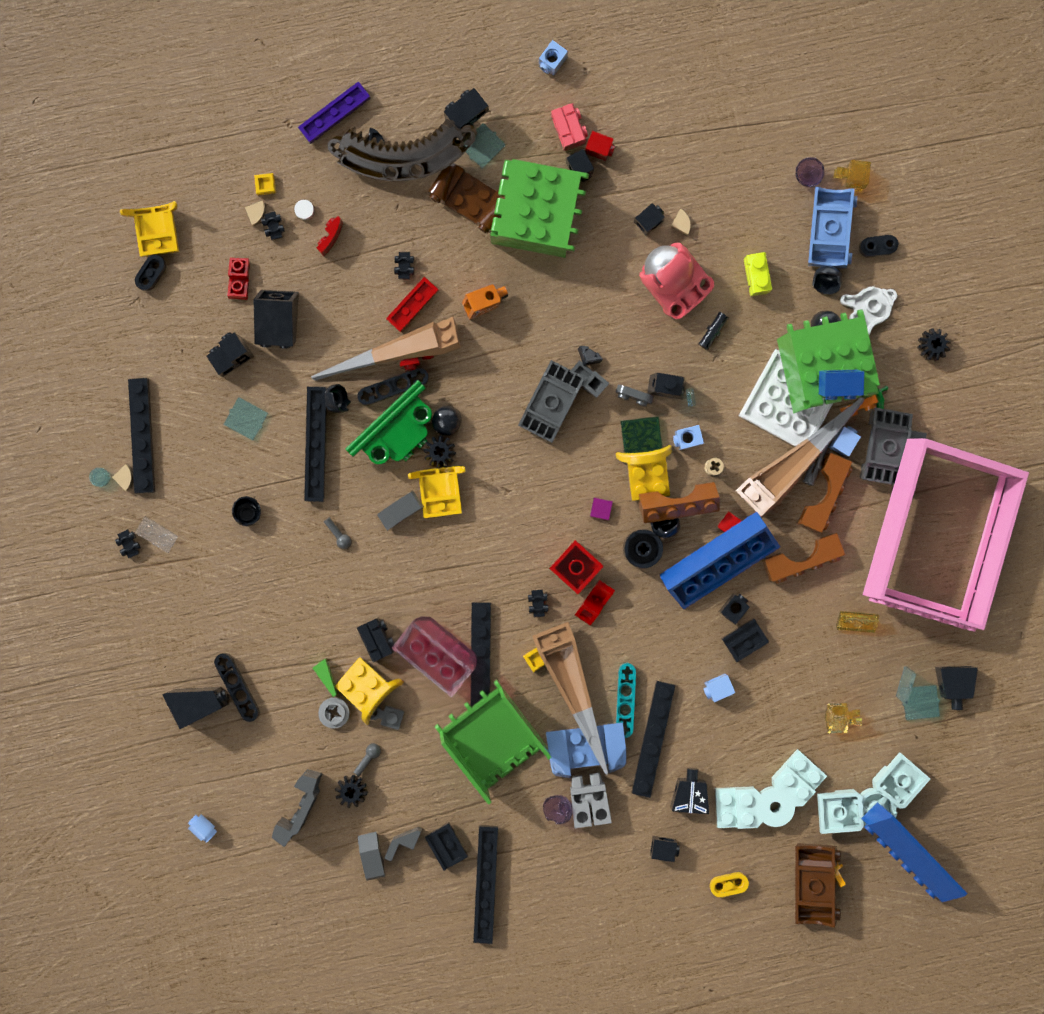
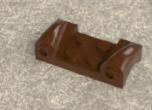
(465, 196)
(816, 884)

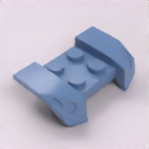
(571, 750)

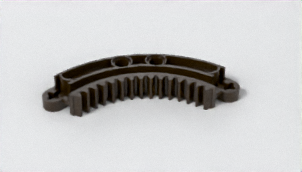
(374, 159)

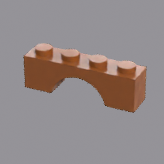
(835, 471)
(657, 507)
(826, 549)

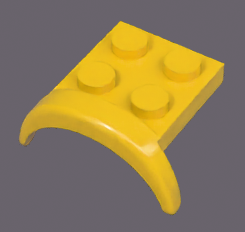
(155, 229)
(647, 471)
(439, 490)
(365, 688)

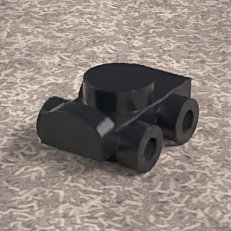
(272, 222)
(404, 269)
(129, 545)
(537, 599)

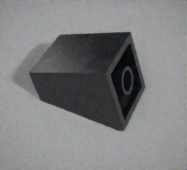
(275, 318)
(193, 704)

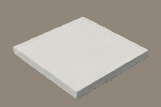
(771, 407)

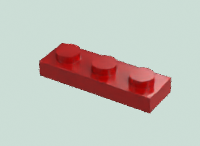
(412, 304)

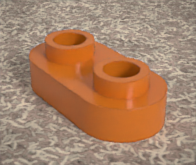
(868, 404)

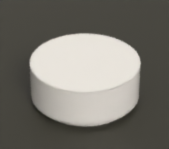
(304, 209)

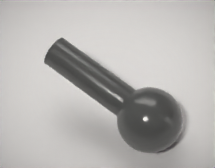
(343, 541)
(372, 751)

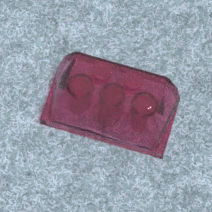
(436, 654)

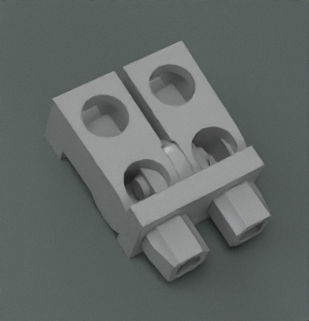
(589, 795)

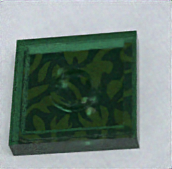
(641, 435)

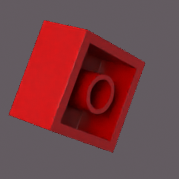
(576, 567)

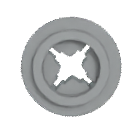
(325, 715)

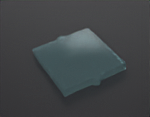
(485, 146)
(245, 418)
(905, 685)
(922, 703)

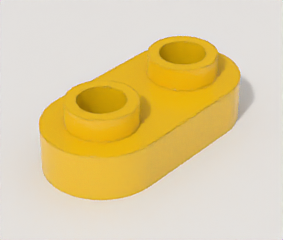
(728, 884)

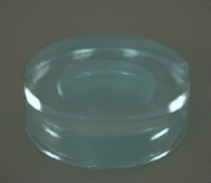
(690, 397)
(99, 477)

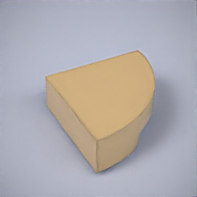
(255, 212)
(681, 222)
(124, 477)

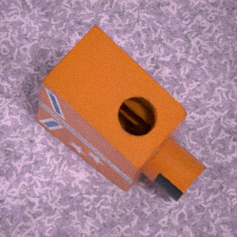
(476, 302)

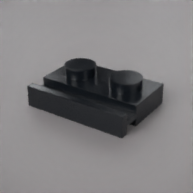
(745, 640)
(446, 846)

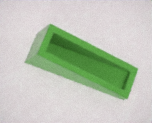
(324, 673)

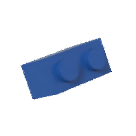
(841, 383)

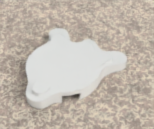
(874, 302)

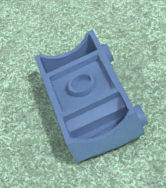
(831, 227)

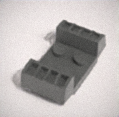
(551, 401)
(886, 445)
(285, 828)

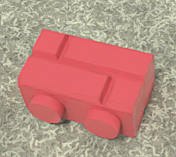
(568, 126)

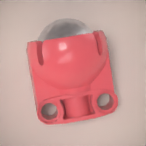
(675, 279)

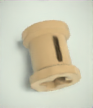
(719, 468)

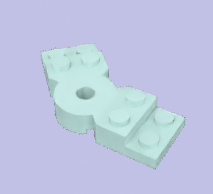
(790, 788)
(892, 788)

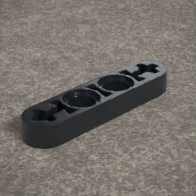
(392, 383)
(234, 688)

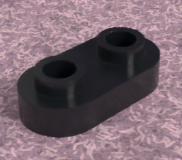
(879, 246)
(148, 272)

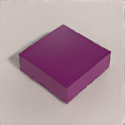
(601, 508)

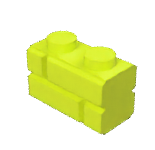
(757, 274)

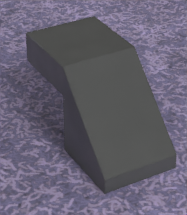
(593, 381)
(400, 510)
(406, 839)
(370, 856)

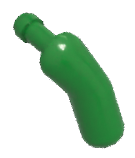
(880, 404)

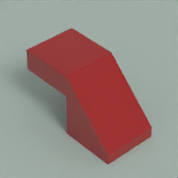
(594, 602)

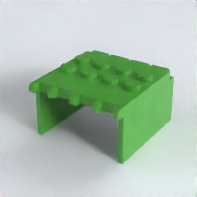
(536, 207)
(826, 347)
(490, 739)

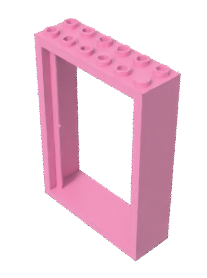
(990, 551)

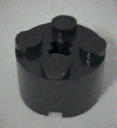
(635, 540)

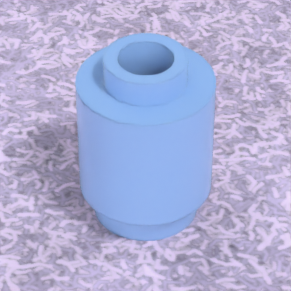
(202, 828)

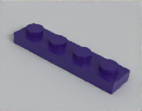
(334, 112)

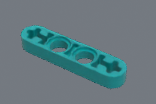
(628, 700)

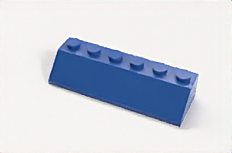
(719, 560)
(912, 854)

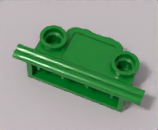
(396, 430)

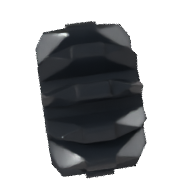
(940, 340)
(432, 450)
(357, 796)

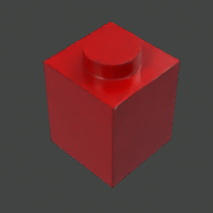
(600, 146)

